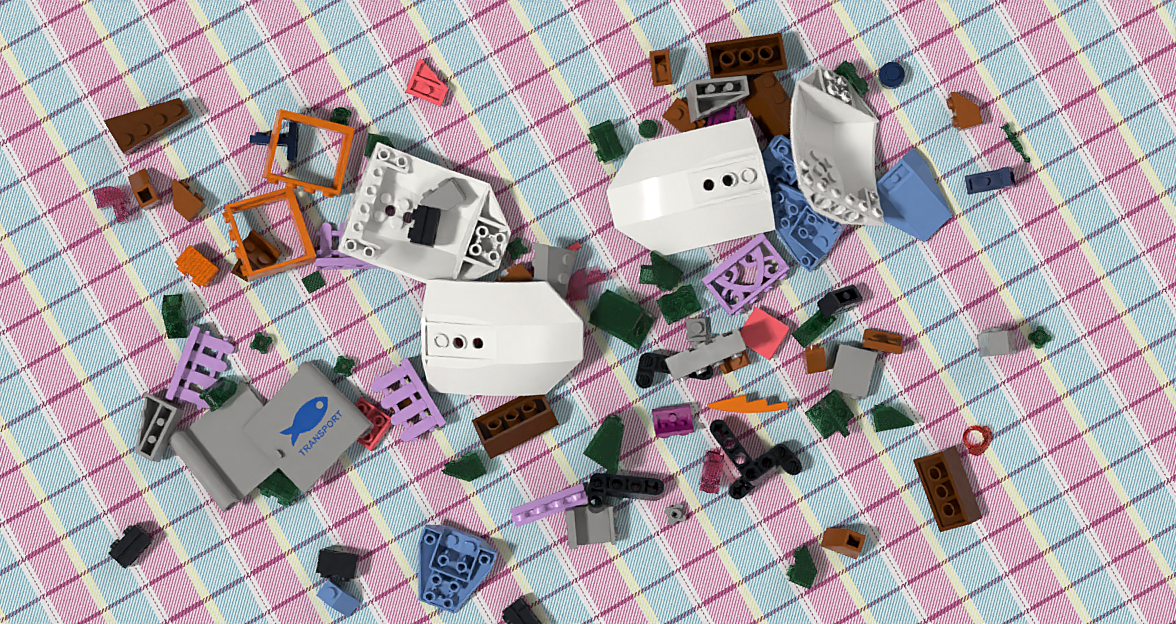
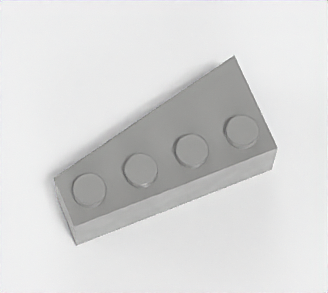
(553, 266)
(705, 354)

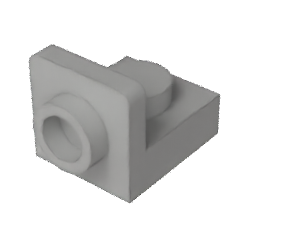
(696, 331)

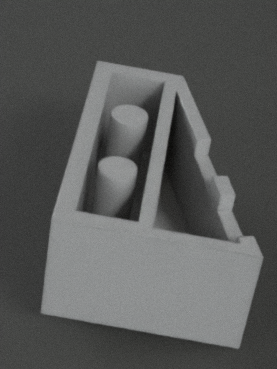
(714, 94)
(996, 342)
(157, 424)

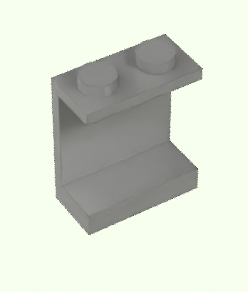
(852, 371)
(591, 528)

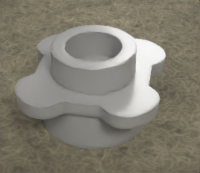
(671, 518)

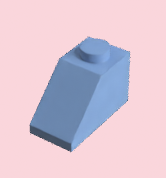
(338, 598)

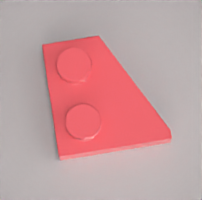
(426, 85)

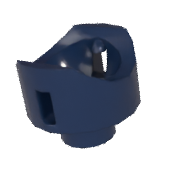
(891, 75)

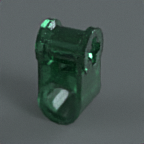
(218, 394)

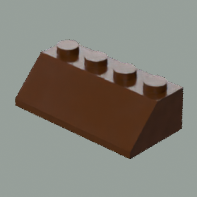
(745, 56)
(769, 106)
(514, 423)
(947, 489)

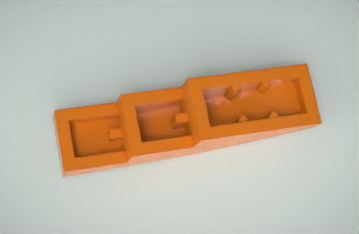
(740, 405)

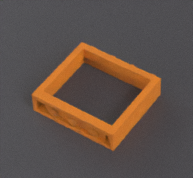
(347, 133)
(283, 194)

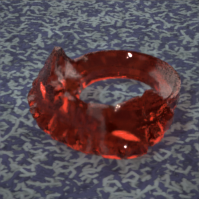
(986, 434)

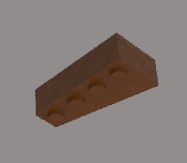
(147, 124)

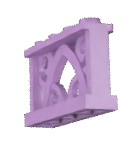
(751, 248)

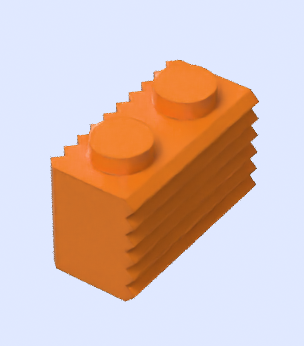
(197, 266)

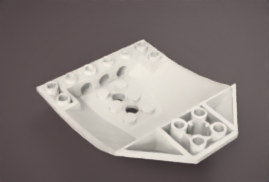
(835, 148)
(662, 195)
(468, 236)
(525, 332)

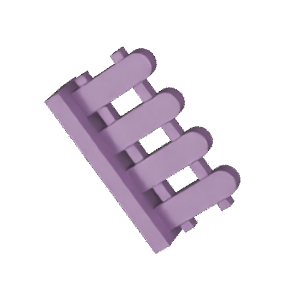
(344, 261)
(198, 357)
(404, 392)
(549, 505)

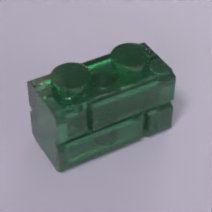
(606, 142)
(281, 488)

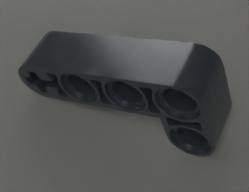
(656, 367)
(738, 451)
(782, 462)
(624, 492)

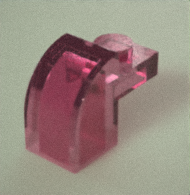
(113, 197)
(578, 283)
(711, 472)

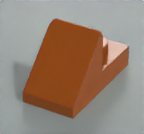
(660, 67)

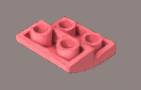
(763, 333)
(380, 420)

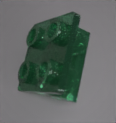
(830, 415)

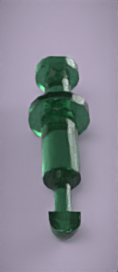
(1014, 141)

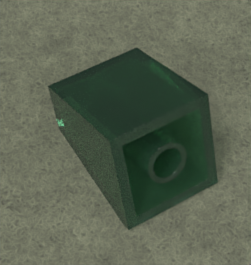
(622, 319)
(606, 443)

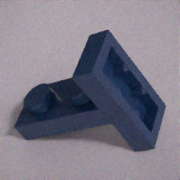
(290, 142)
(990, 180)

